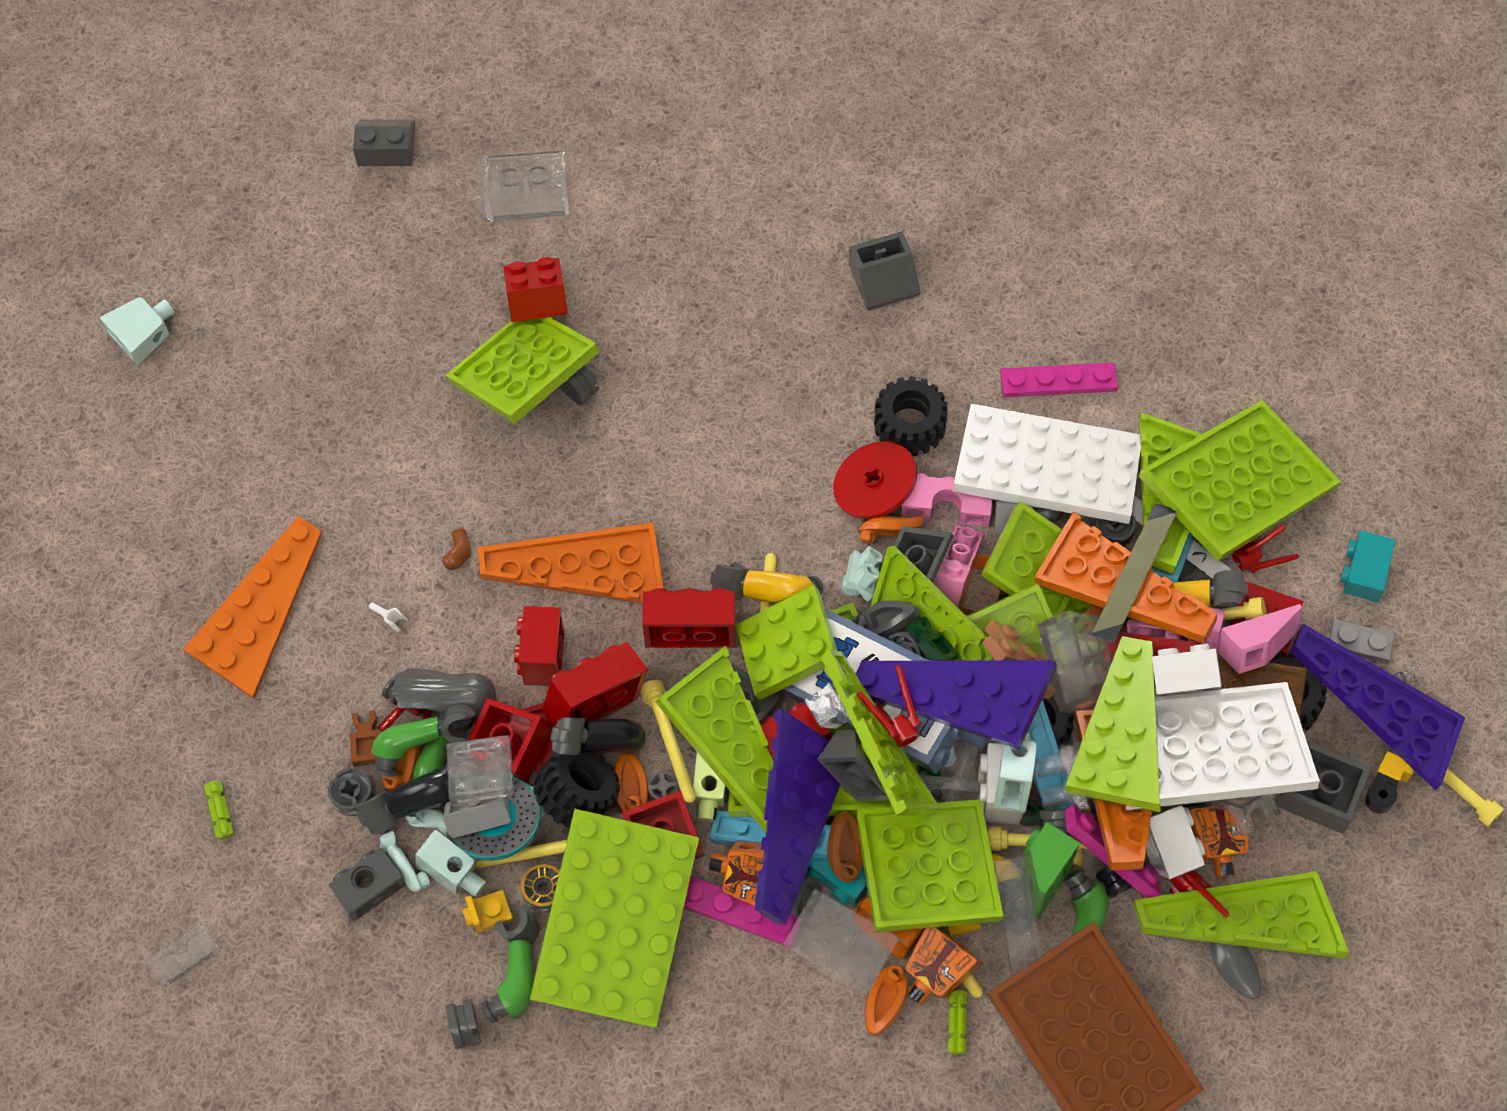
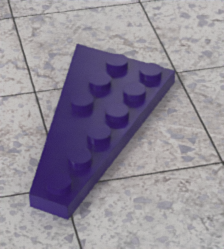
(974, 696)
(1401, 715)
(795, 812)

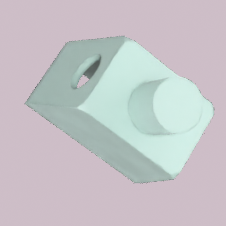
(138, 327)
(1016, 767)
(433, 860)

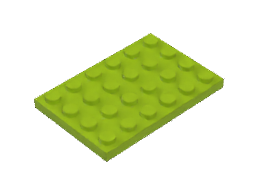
(1239, 479)
(614, 918)

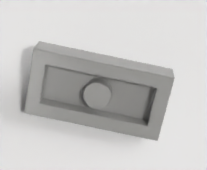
(1363, 640)

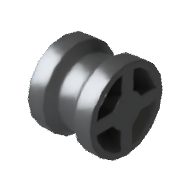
(662, 782)

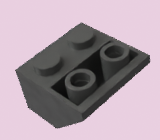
(884, 270)

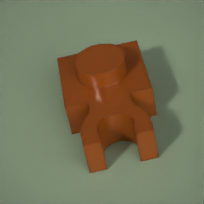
(363, 740)

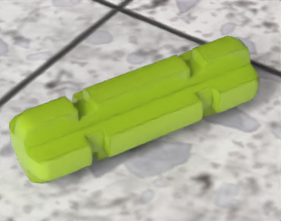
(218, 809)
(957, 1022)

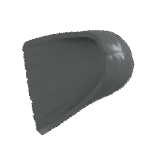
(441, 690)

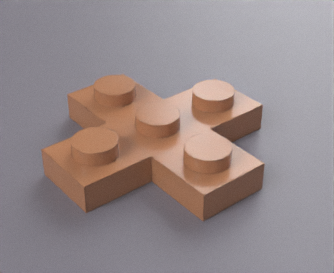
(1005, 645)

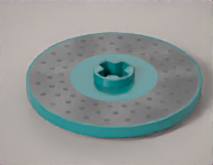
(510, 838)

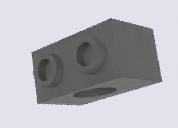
(359, 900)

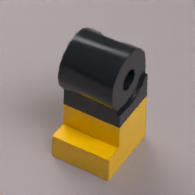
(1382, 790)

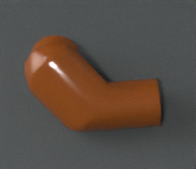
(460, 552)

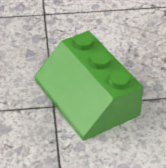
(1048, 862)

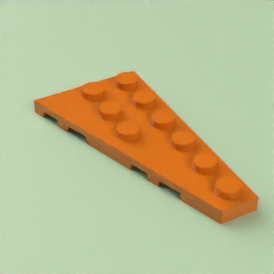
(594, 563)
(1089, 566)
(251, 620)
(1122, 830)

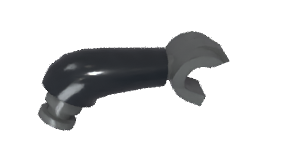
(605, 735)
(417, 795)

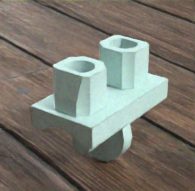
(862, 573)

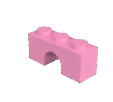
(932, 490)

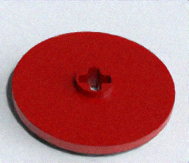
(875, 499)

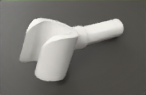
(390, 616)

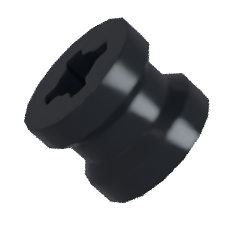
(1113, 882)

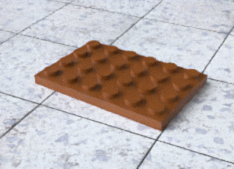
(1093, 1031)

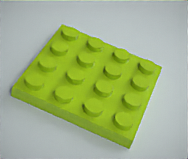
(522, 365)
(929, 867)

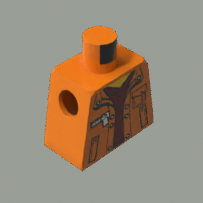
(1219, 838)
(740, 869)
(939, 965)

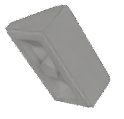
(476, 815)

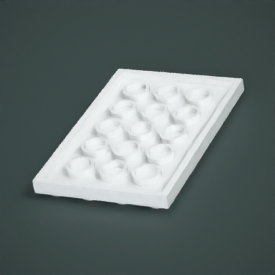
(1048, 463)
(1231, 745)

